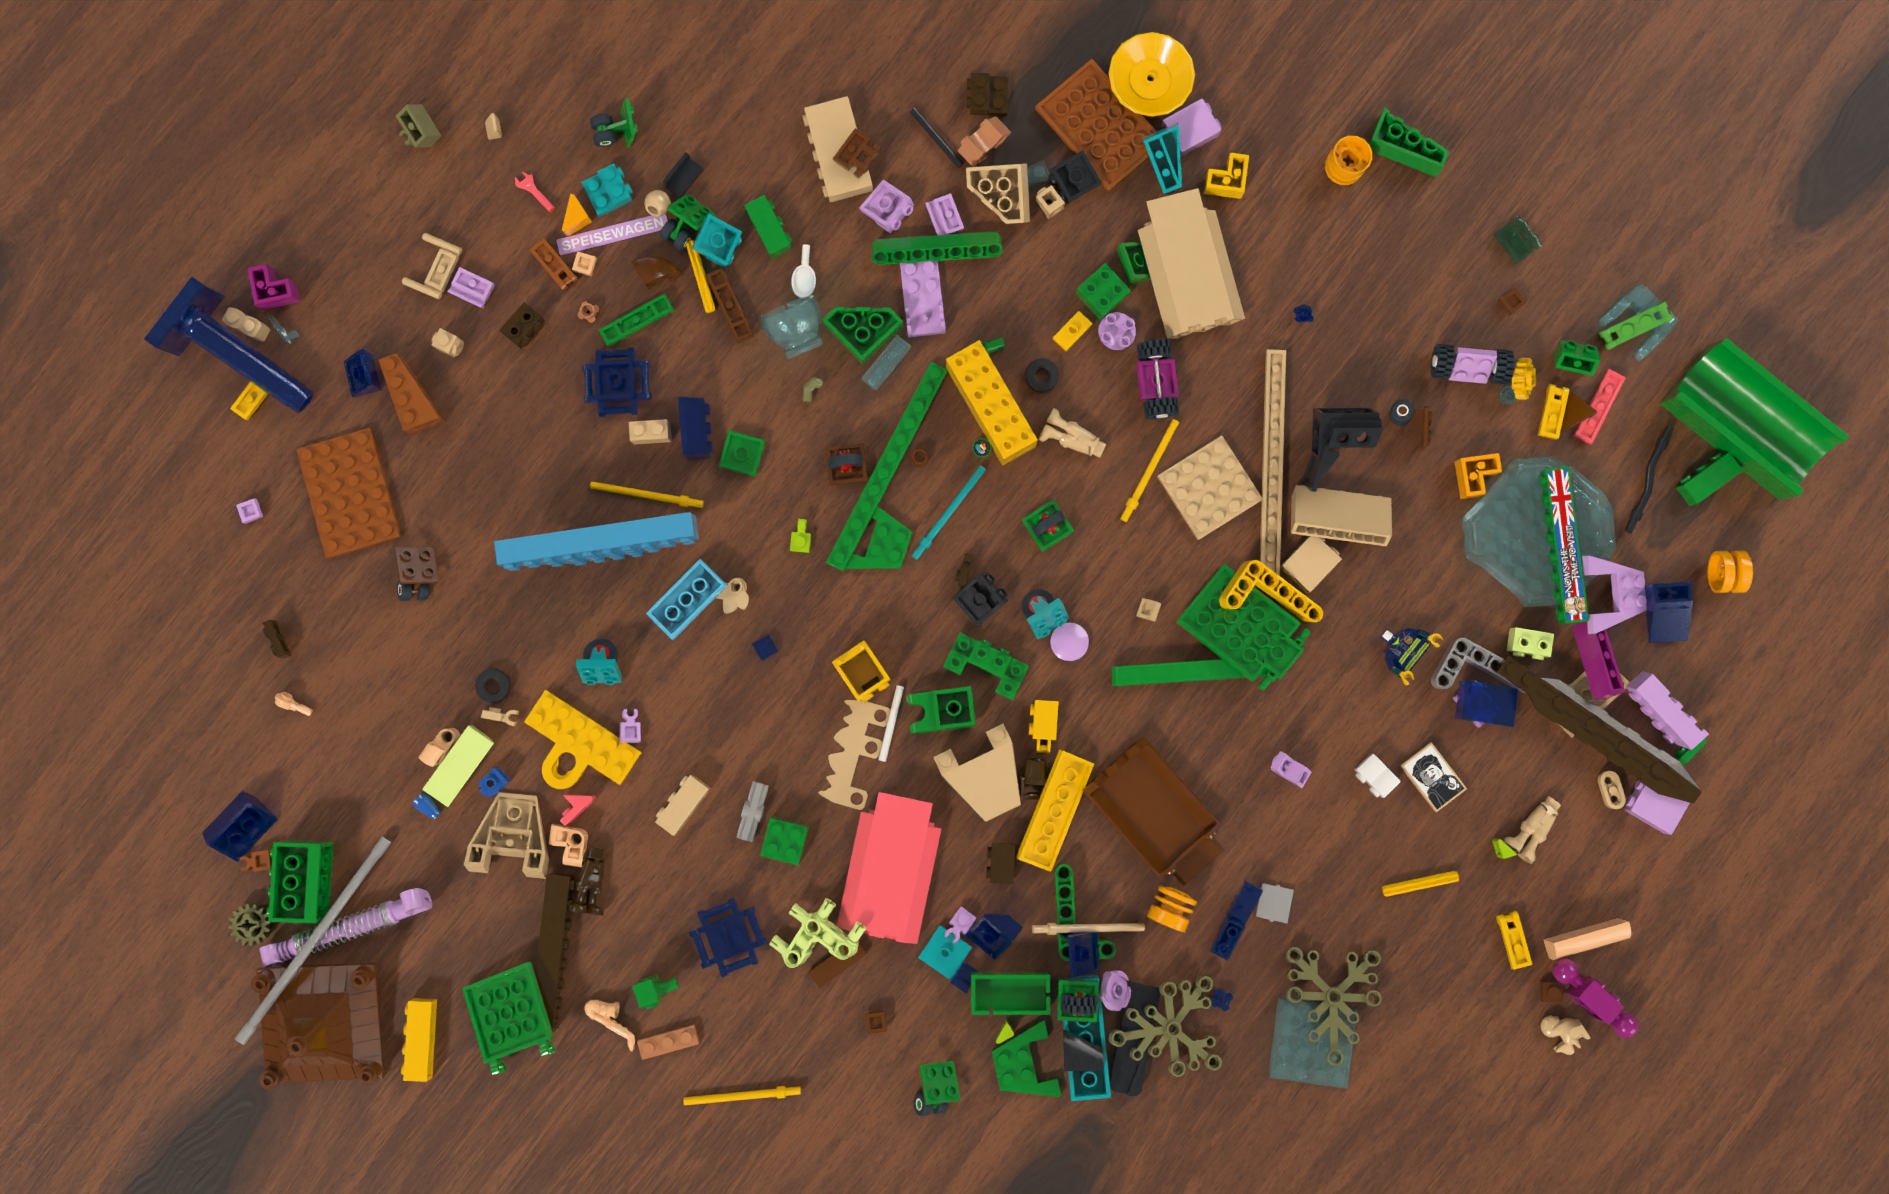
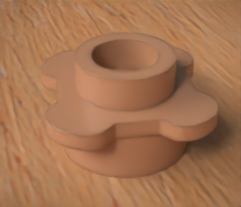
(585, 306)

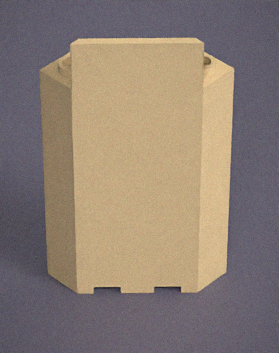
(1189, 265)

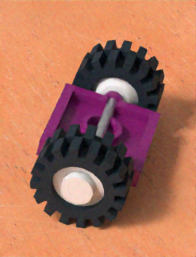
(1157, 379)

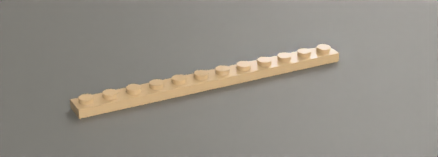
(1272, 459)

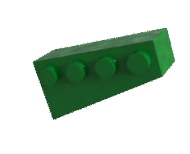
(1406, 145)

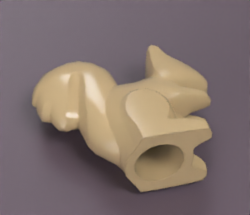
(1568, 1029)

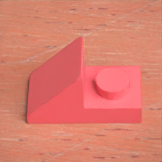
(579, 804)

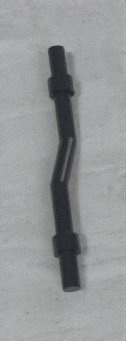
(1637, 513)

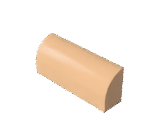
(1587, 938)

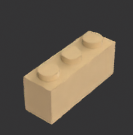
(682, 804)

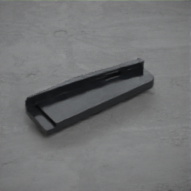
(1122, 1074)

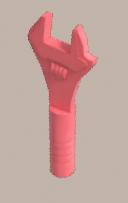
(528, 184)

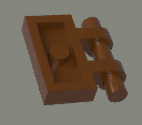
(851, 151)

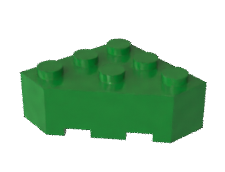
(863, 329)

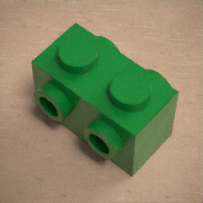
(1576, 357)

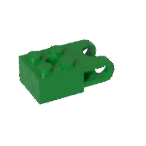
(937, 710)

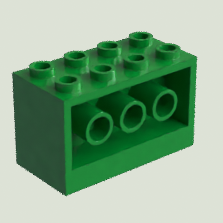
(300, 881)

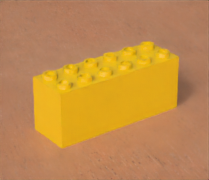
(991, 402)

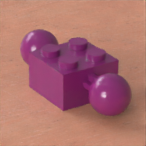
(1595, 999)

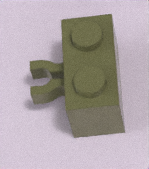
(417, 126)

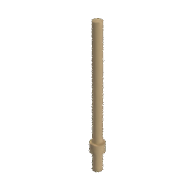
(1053, 928)

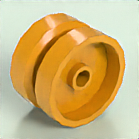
(1730, 571)

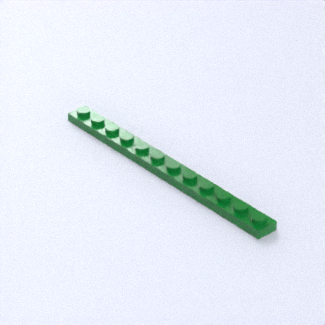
(886, 467)

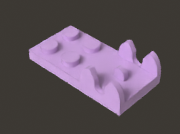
(922, 298)

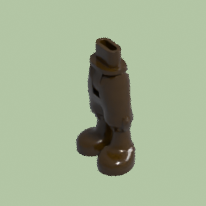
(591, 882)

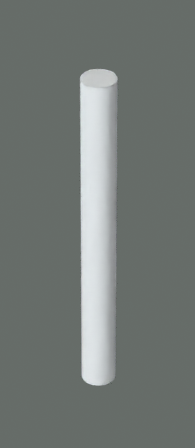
(891, 723)

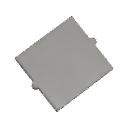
(1274, 903)

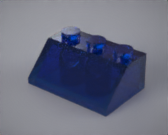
(695, 428)
(239, 826)

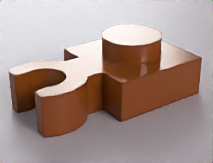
(258, 862)

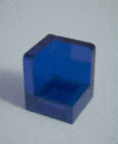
(962, 977)

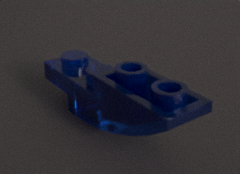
(1235, 920)

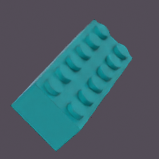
(1089, 1084)

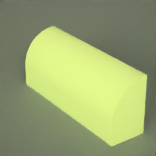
(458, 765)

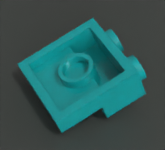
(608, 190)
(717, 240)

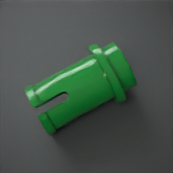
(993, 345)

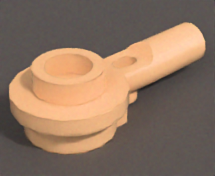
(286, 701)

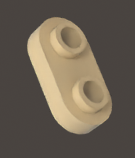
(1611, 789)

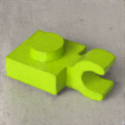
(801, 540)

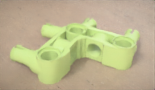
(827, 934)

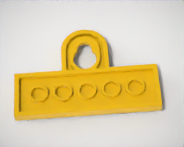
(583, 738)

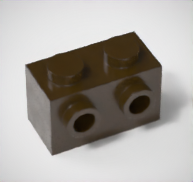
(522, 325)
(1002, 863)

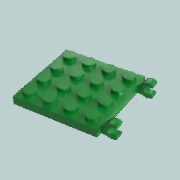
(508, 1015)

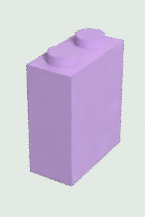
(1195, 125)
(1655, 809)

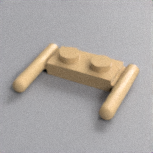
(440, 270)

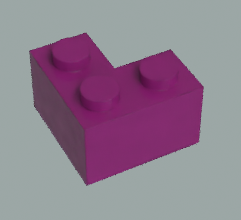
(268, 291)

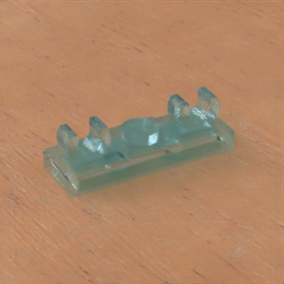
(886, 363)

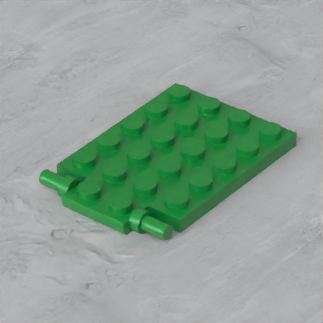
(1248, 636)

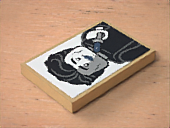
(1433, 777)

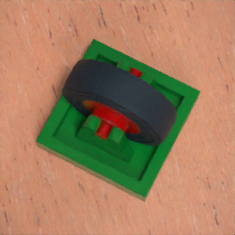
(1047, 525)

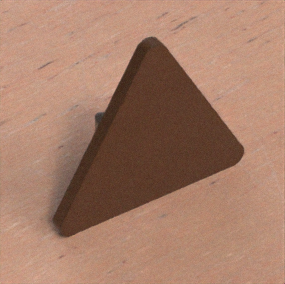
(1576, 411)

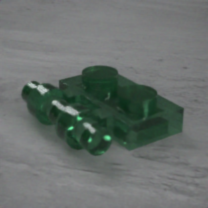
(1514, 243)

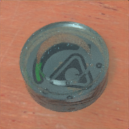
(1507, 395)

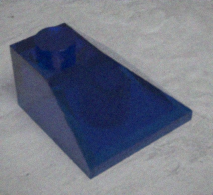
(994, 933)

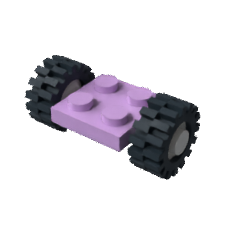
(1472, 364)

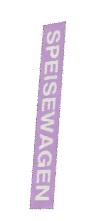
(610, 234)

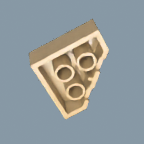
(1002, 190)

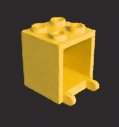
(859, 667)

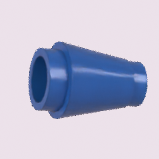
(426, 805)

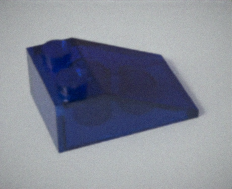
(1486, 703)

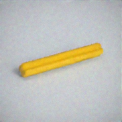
(701, 278)
(1420, 883)

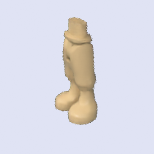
(1075, 438)
(1538, 825)

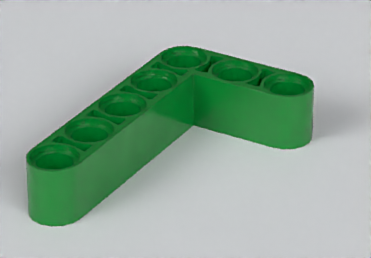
(1070, 919)

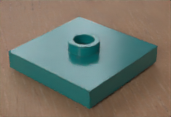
(943, 954)

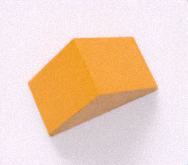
(575, 217)

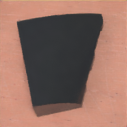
(1081, 1054)

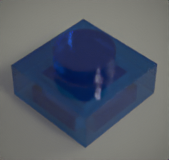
(765, 647)

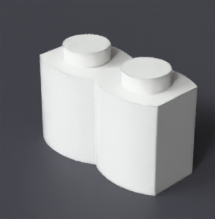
(1377, 776)

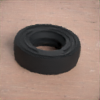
(1038, 364)
(500, 695)

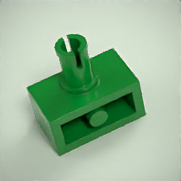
(650, 990)

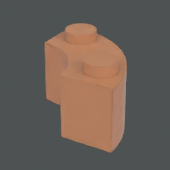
(988, 136)

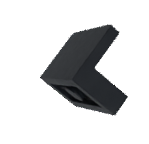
(682, 175)

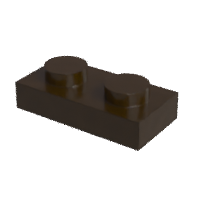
(273, 632)

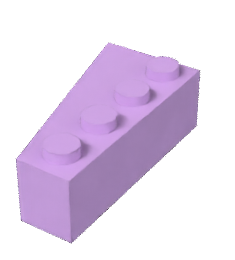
(1665, 711)

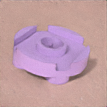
(1114, 981)

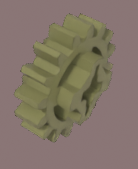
(250, 932)

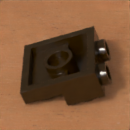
(988, 94)

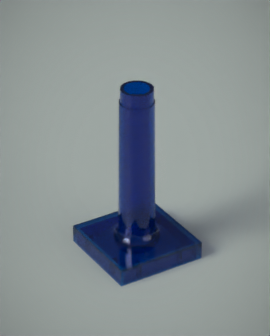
(190, 320)

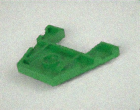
(886, 546)
(1016, 1067)

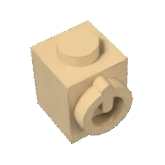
(447, 343)

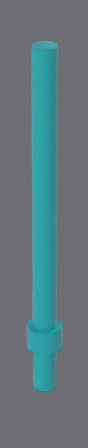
(926, 542)

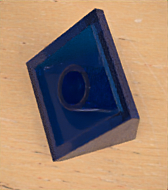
(362, 373)
(1082, 953)

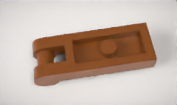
(553, 263)

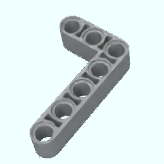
(1466, 655)

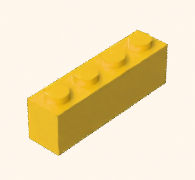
(419, 1039)

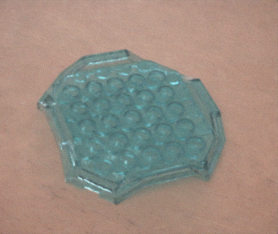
(1509, 533)

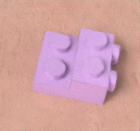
(887, 206)

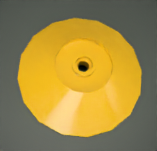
(1154, 57)

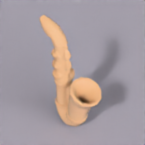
(602, 1011)

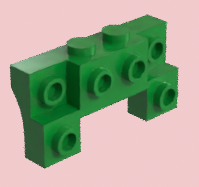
(989, 659)

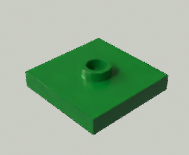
(742, 453)

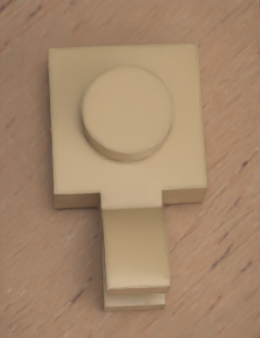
(495, 714)

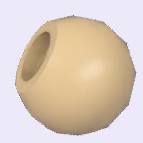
(657, 203)

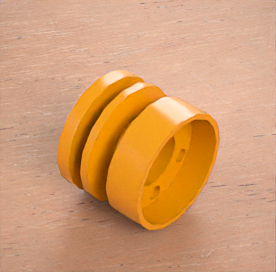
(1348, 160)
(1172, 908)

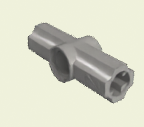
(752, 811)

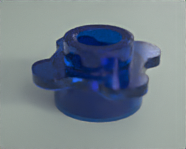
(1303, 313)
(1216, 999)

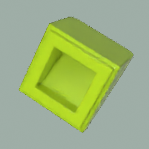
(1502, 850)
(1004, 1033)

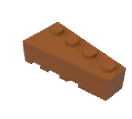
(409, 397)

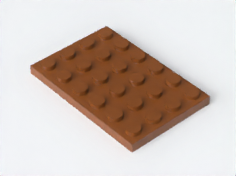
(1093, 120)
(348, 493)

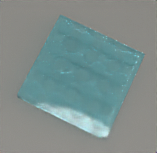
(1305, 1061)

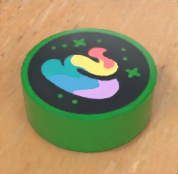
(981, 448)

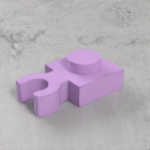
(630, 730)
(961, 923)

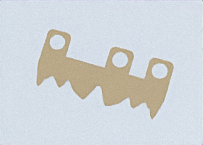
(853, 741)

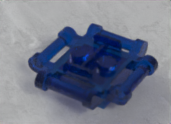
(616, 381)
(728, 937)

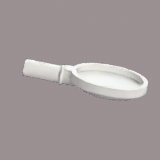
(804, 277)

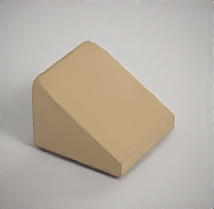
(493, 127)

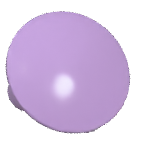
(1117, 331)
(1069, 642)

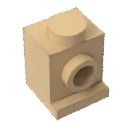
(1049, 194)

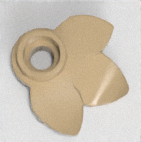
(733, 598)

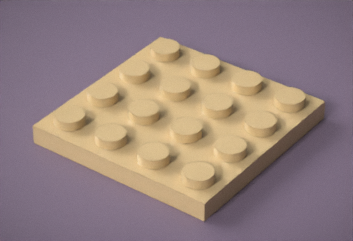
(1209, 487)

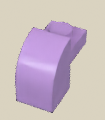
(1290, 769)

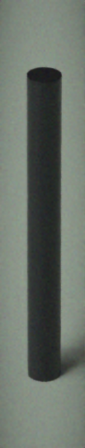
(936, 137)

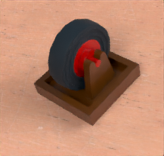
(846, 464)

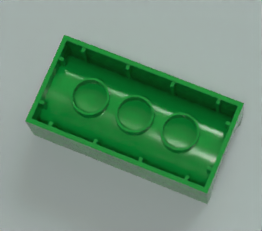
(1753, 417)

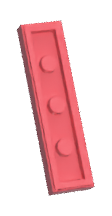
(1602, 402)

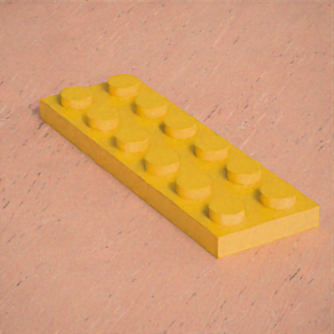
(1055, 810)

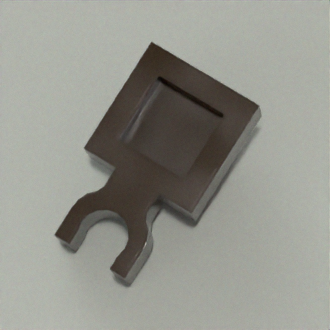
(961, 575)

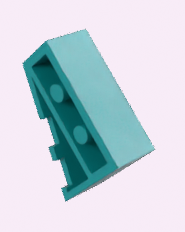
(1164, 154)

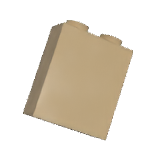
(1310, 563)

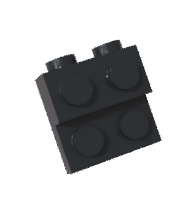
(1074, 177)
(981, 598)

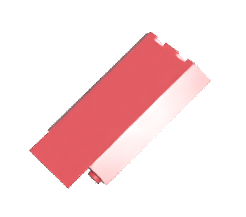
(891, 869)

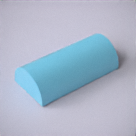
(686, 599)

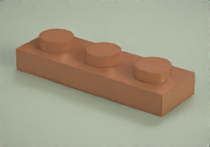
(668, 1041)

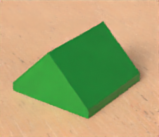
(1133, 262)

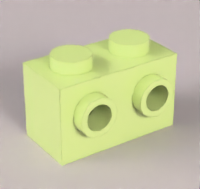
(1530, 642)

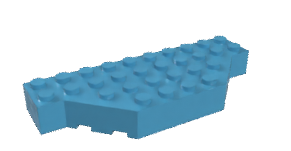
(597, 542)

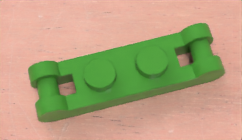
(1636, 325)

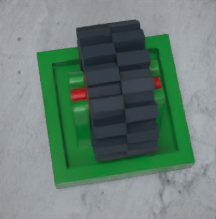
(1077, 1000)

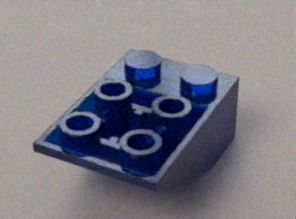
(1668, 611)

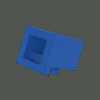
(500, 780)

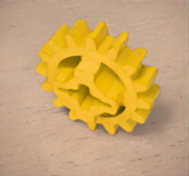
(1523, 378)

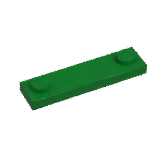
(636, 320)

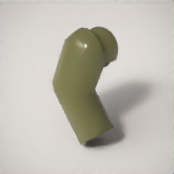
(809, 386)

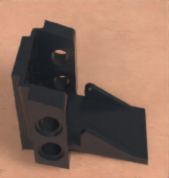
(1338, 423)

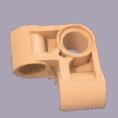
(439, 748)
(564, 836)

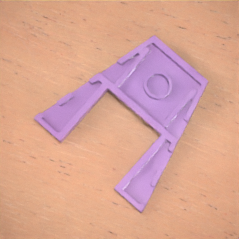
(1627, 592)

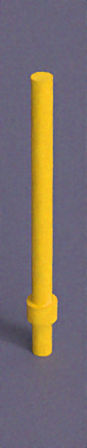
(683, 501)
(1132, 502)
(779, 1092)

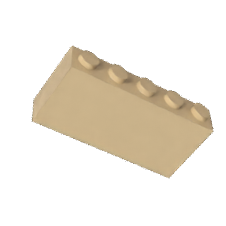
(829, 128)
(1341, 515)

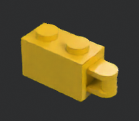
(1044, 723)

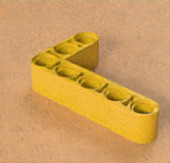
(1272, 589)

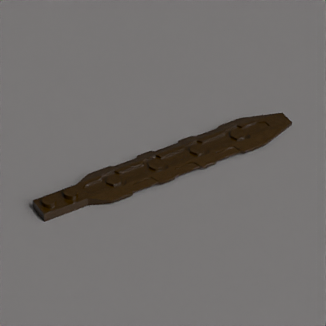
(1599, 730)

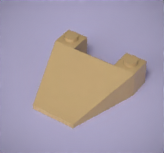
(987, 781)
(510, 829)

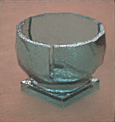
(794, 328)

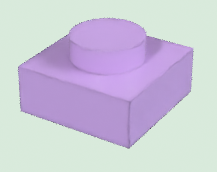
(249, 511)

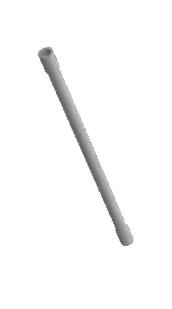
(250, 1027)

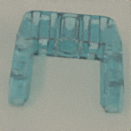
(1639, 300)

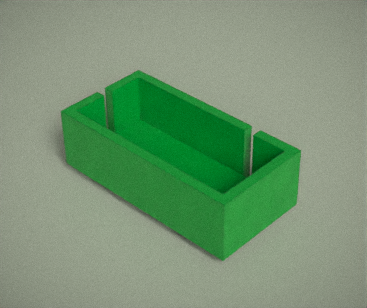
(1010, 993)

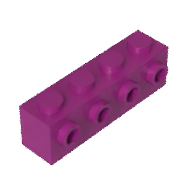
(1598, 662)

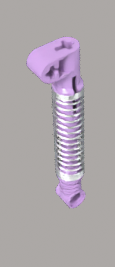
(387, 913)

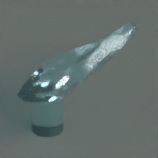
(287, 337)

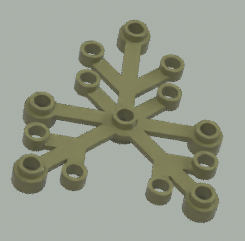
(1333, 1021)
(1149, 1031)

